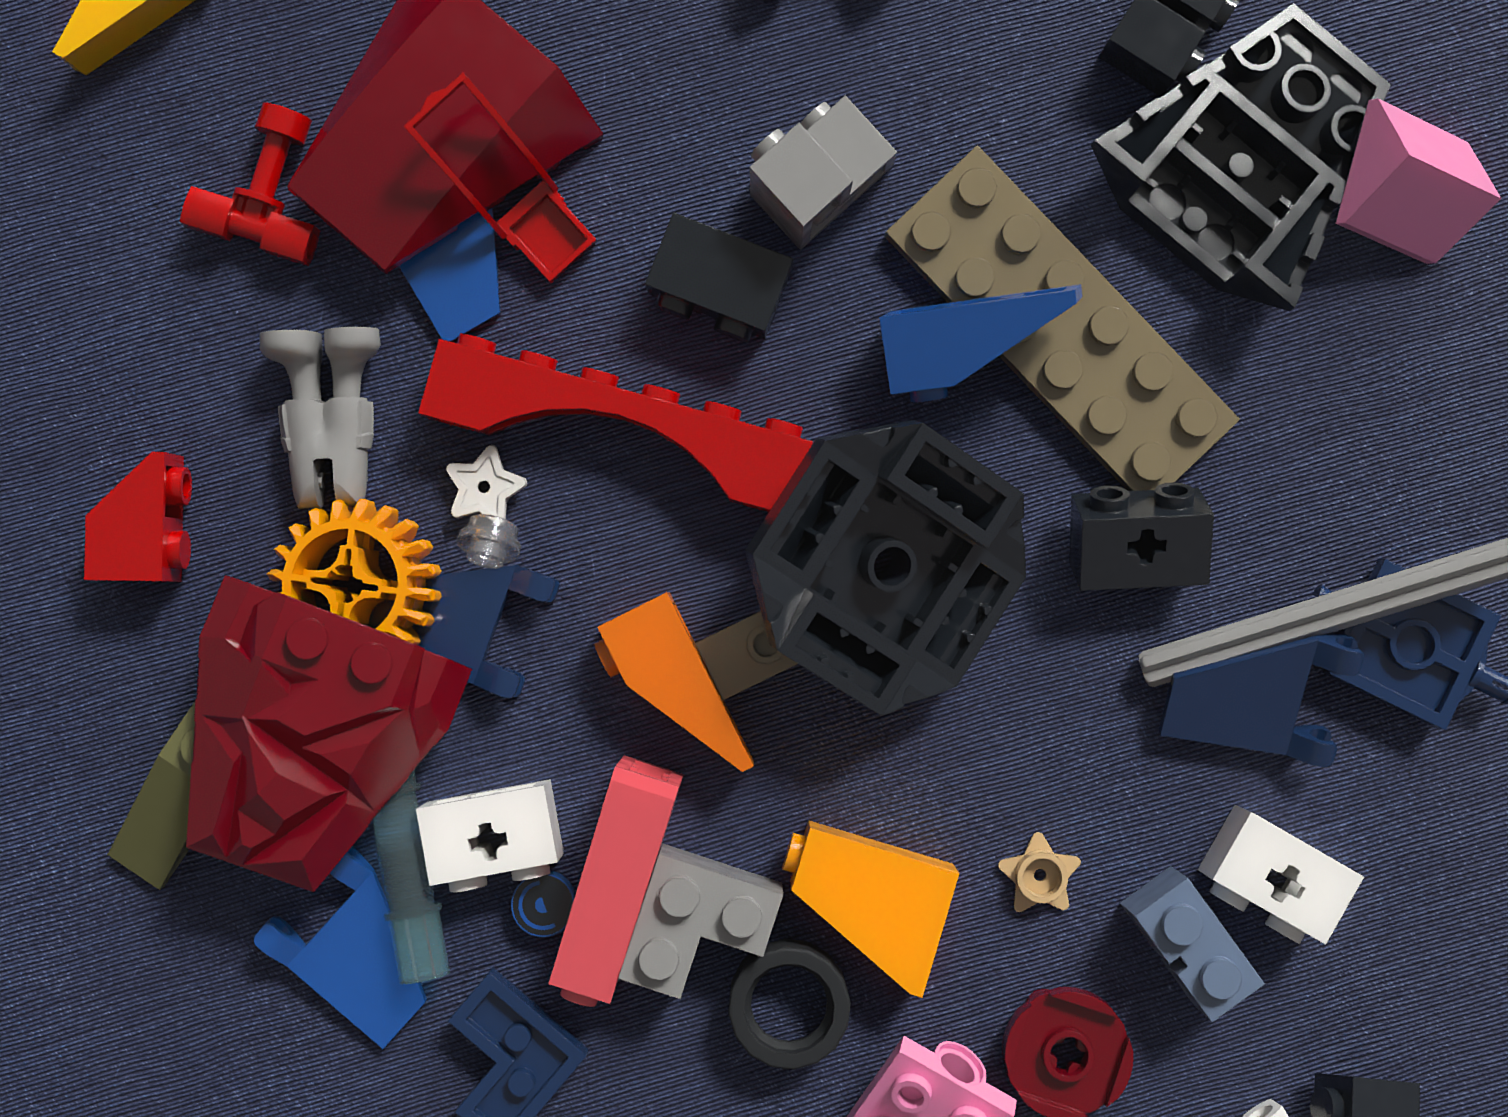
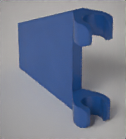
(458, 278)
(350, 956)

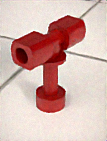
(254, 211)

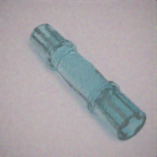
(413, 912)

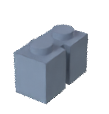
(1183, 926)

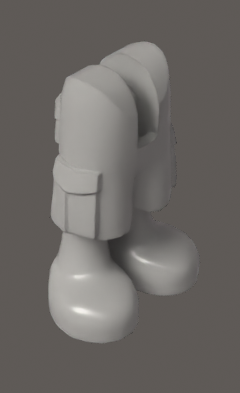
(328, 429)

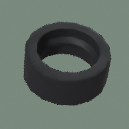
(802, 1051)

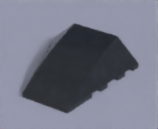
(1247, 157)

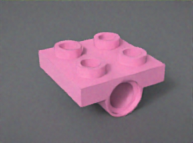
(932, 1085)

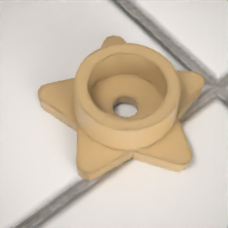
(1057, 871)

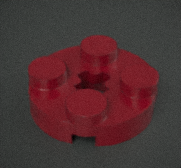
(1084, 1085)

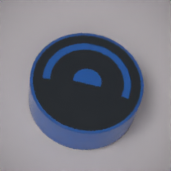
(543, 904)

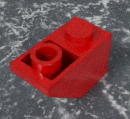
(140, 524)

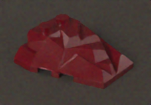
(304, 730)

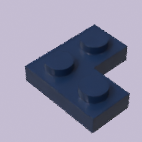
(526, 1043)

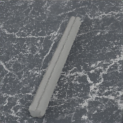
(1331, 611)

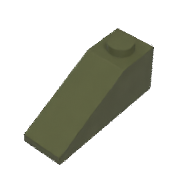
(156, 826)

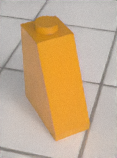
(876, 897)

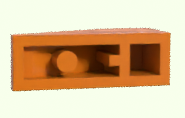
(665, 668)

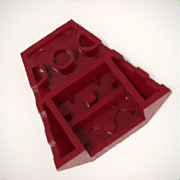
(376, 179)

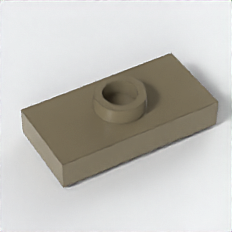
(741, 656)

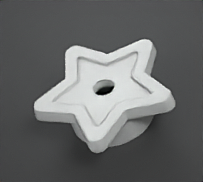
(485, 468)

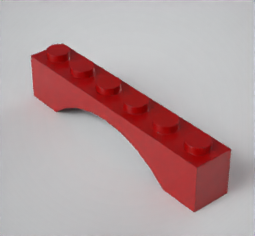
(493, 392)

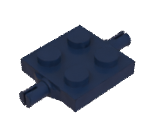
(1425, 655)

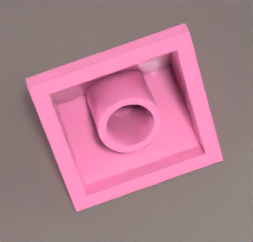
(1413, 185)

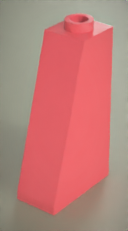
(614, 880)

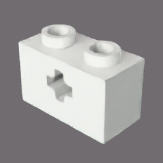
(452, 828)
(1315, 885)

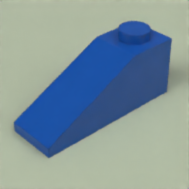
(950, 341)

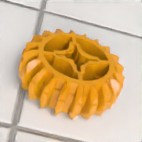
(361, 561)

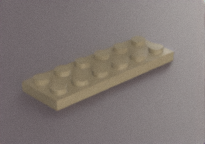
(1090, 365)

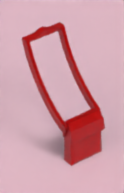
(537, 223)

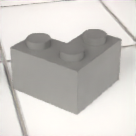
(818, 169)
(694, 900)

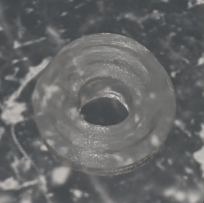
(489, 541)

